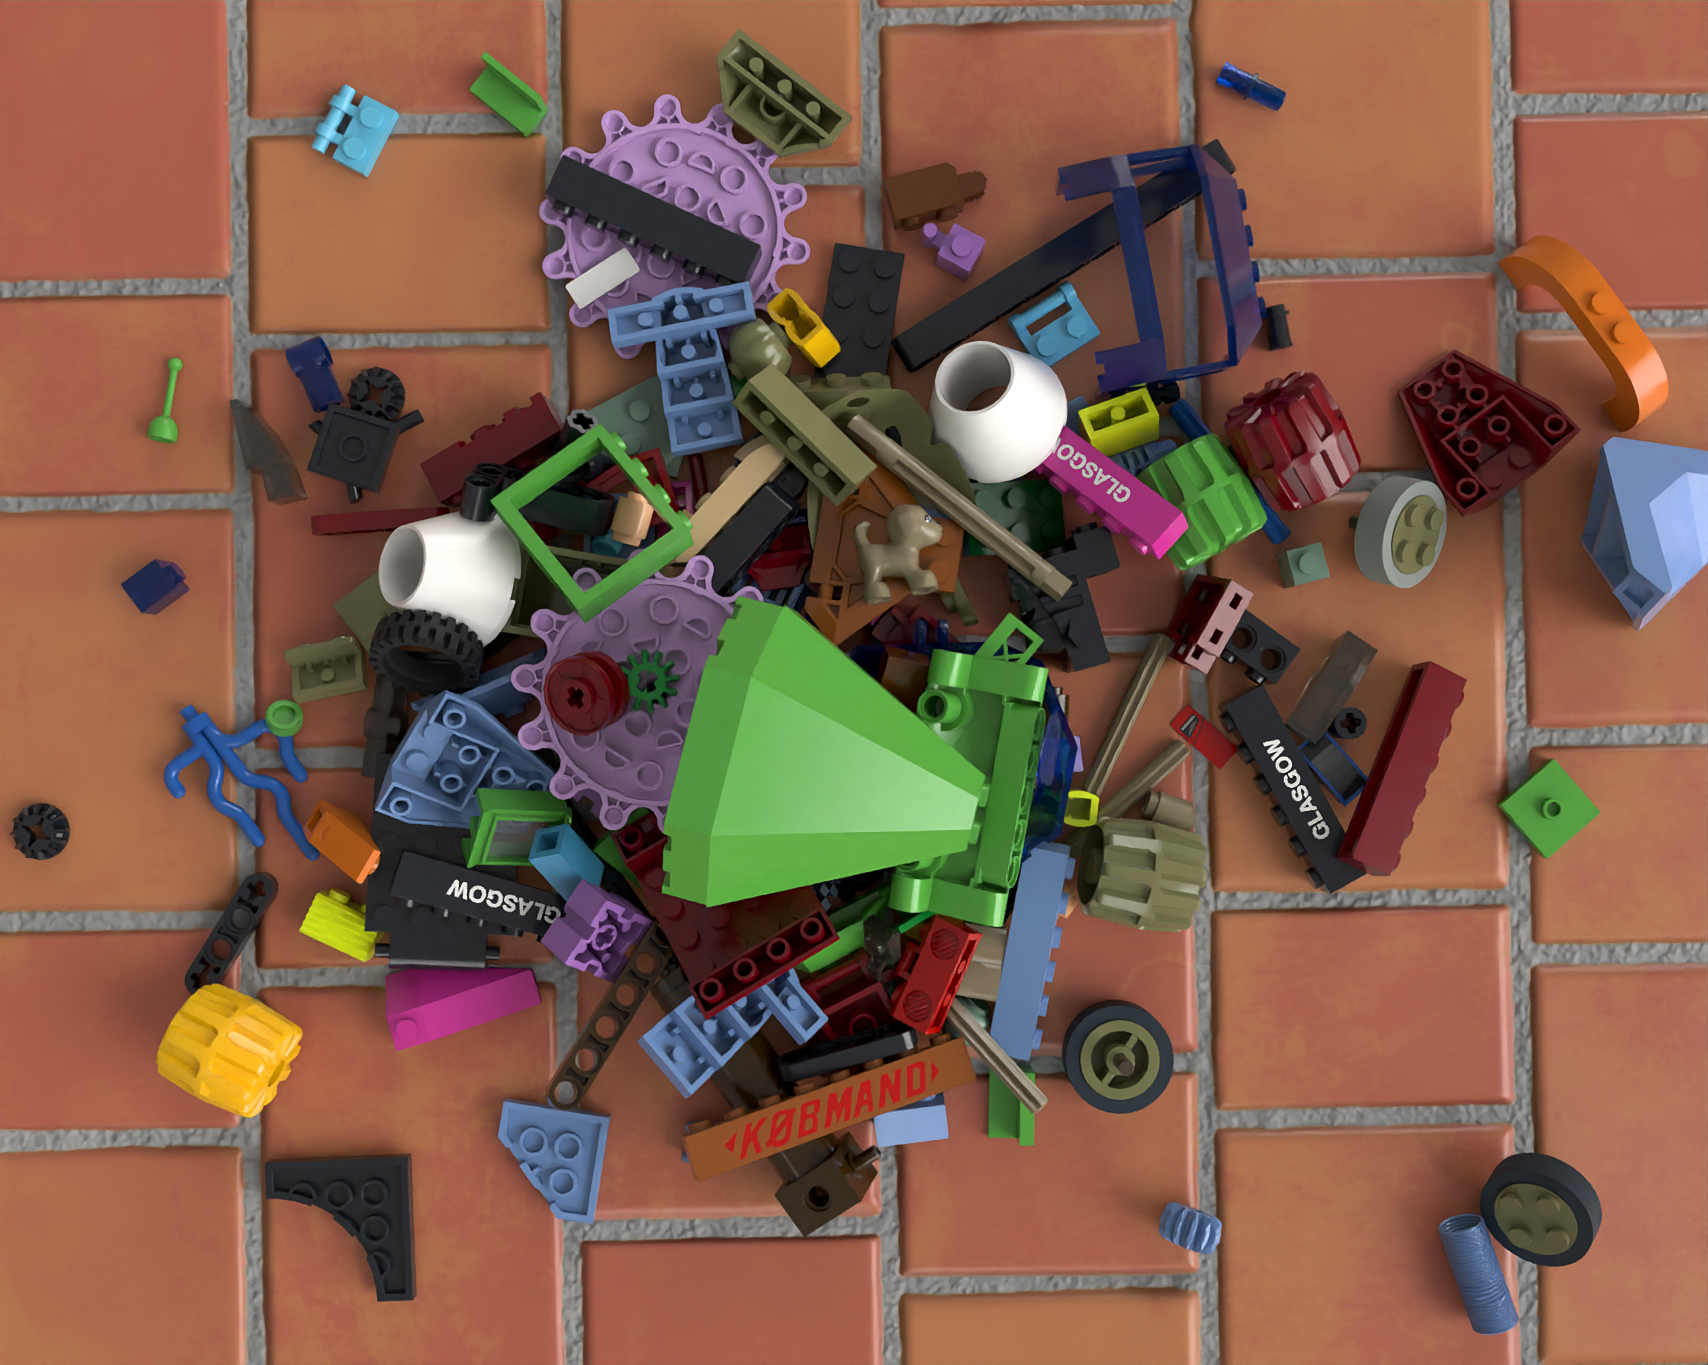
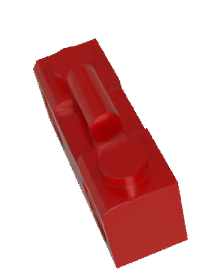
(937, 975)

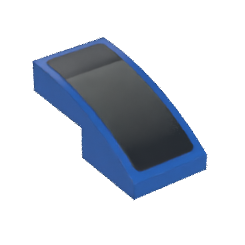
(1334, 768)

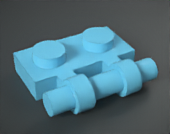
(364, 136)

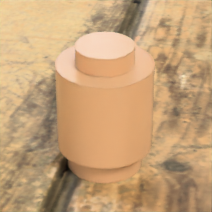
(631, 519)

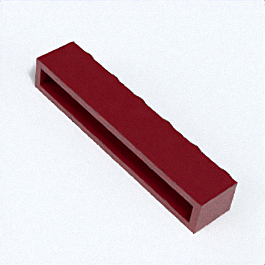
(1402, 769)

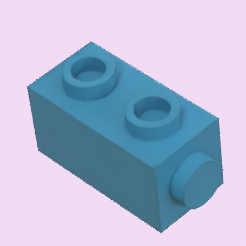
(564, 859)

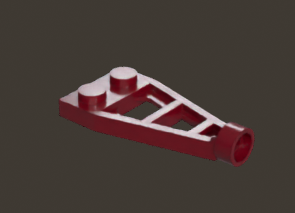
(658, 474)

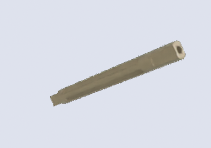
(958, 508)

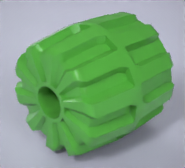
(1211, 493)

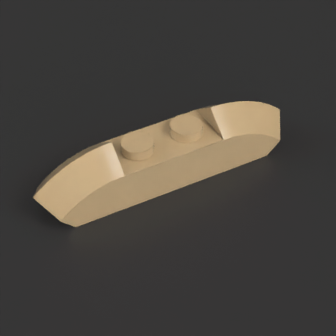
(759, 465)

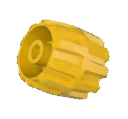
(228, 1049)

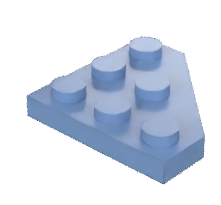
(558, 1153)

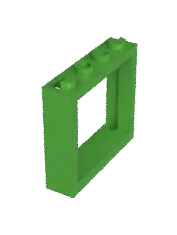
(630, 574)

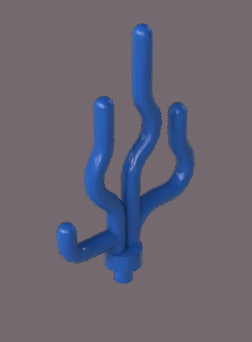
(213, 744)

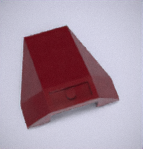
(1481, 430)

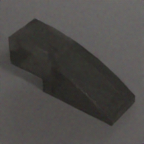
(267, 455)
(1330, 687)

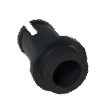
(1277, 327)

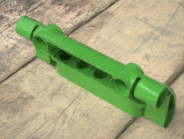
(1007, 751)

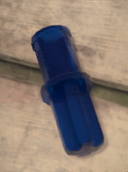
(1251, 86)

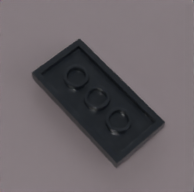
(861, 308)

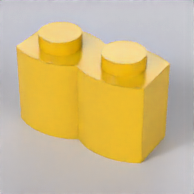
(803, 327)

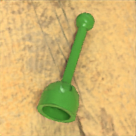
(163, 427)

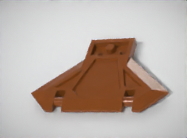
(837, 557)

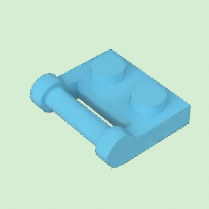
(1061, 336)

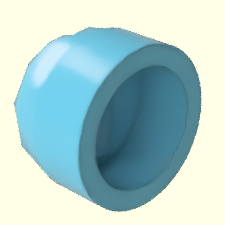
(605, 545)

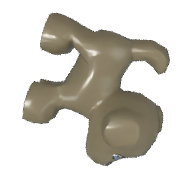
(909, 531)

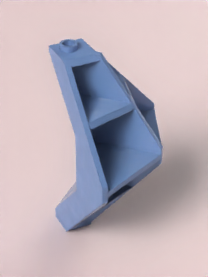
(1648, 522)

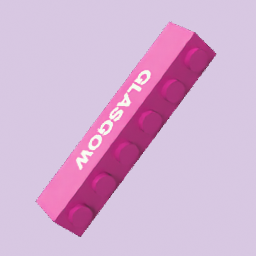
(1113, 494)

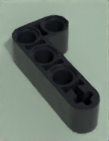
(561, 505)
(750, 536)

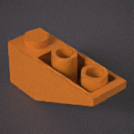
(342, 840)

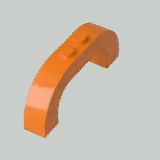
(1602, 320)

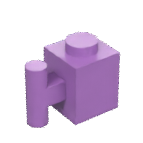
(957, 250)

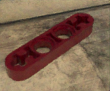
(371, 521)

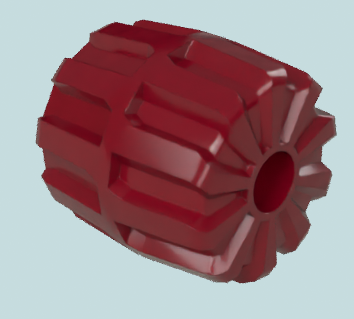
(1293, 442)

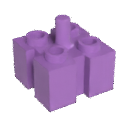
(596, 931)

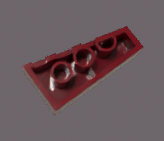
(514, 444)

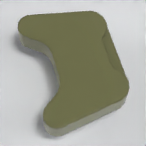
(961, 603)

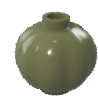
(757, 346)

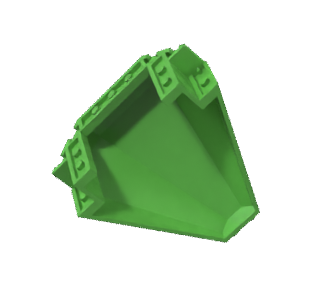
(805, 770)

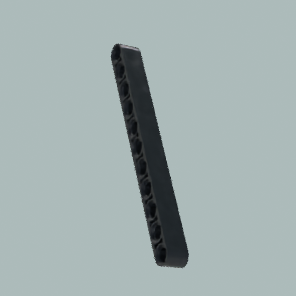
(1046, 267)

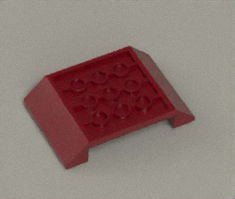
(730, 945)

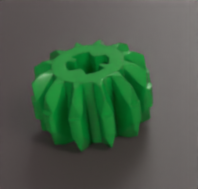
(660, 683)

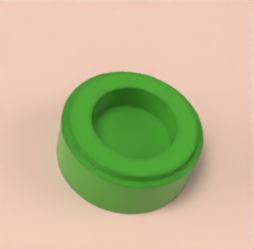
(284, 718)

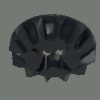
(392, 398)
(54, 825)

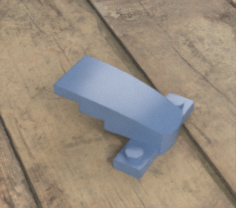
(690, 359)
(693, 1048)

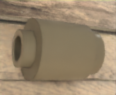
(1168, 810)

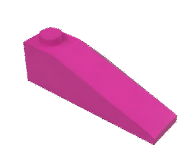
(443, 1002)

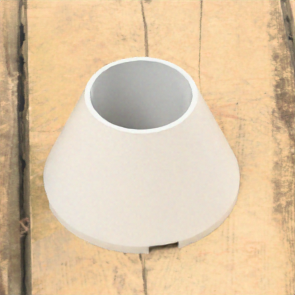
(1013, 431)
(453, 570)

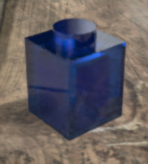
(156, 586)

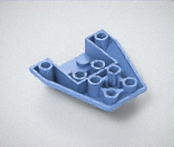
(448, 756)

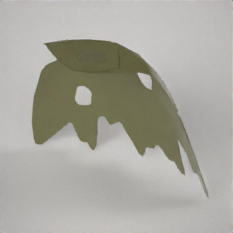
(901, 410)

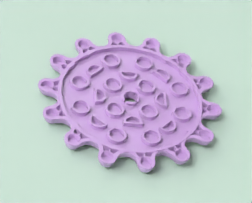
(697, 171)
(640, 754)

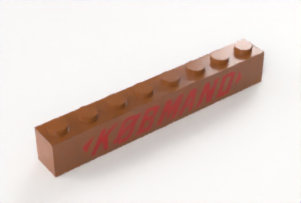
(826, 1107)

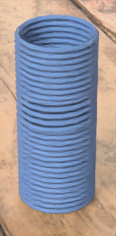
(1478, 1268)

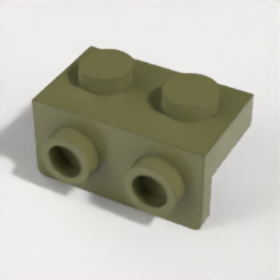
(327, 669)

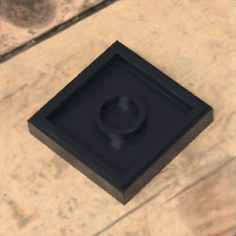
(354, 448)

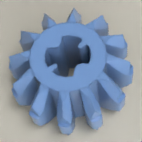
(1190, 1228)

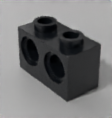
(1258, 639)

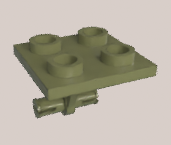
(364, 609)

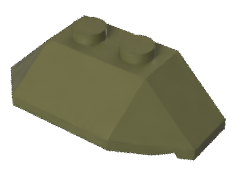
(775, 101)

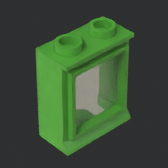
(509, 824)

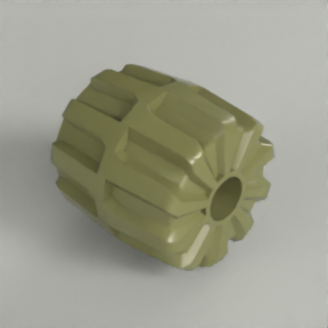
(1141, 874)

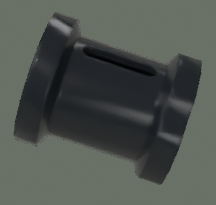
(1351, 731)

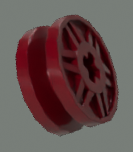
(586, 692)

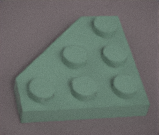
(640, 422)

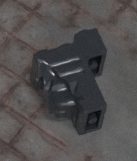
(1071, 622)

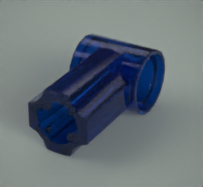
(312, 364)

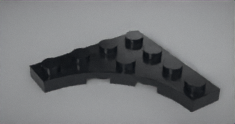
(369, 1200)

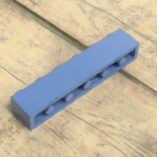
(1029, 949)

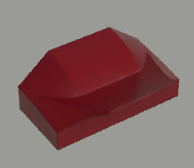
(784, 560)

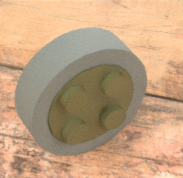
(1400, 531)

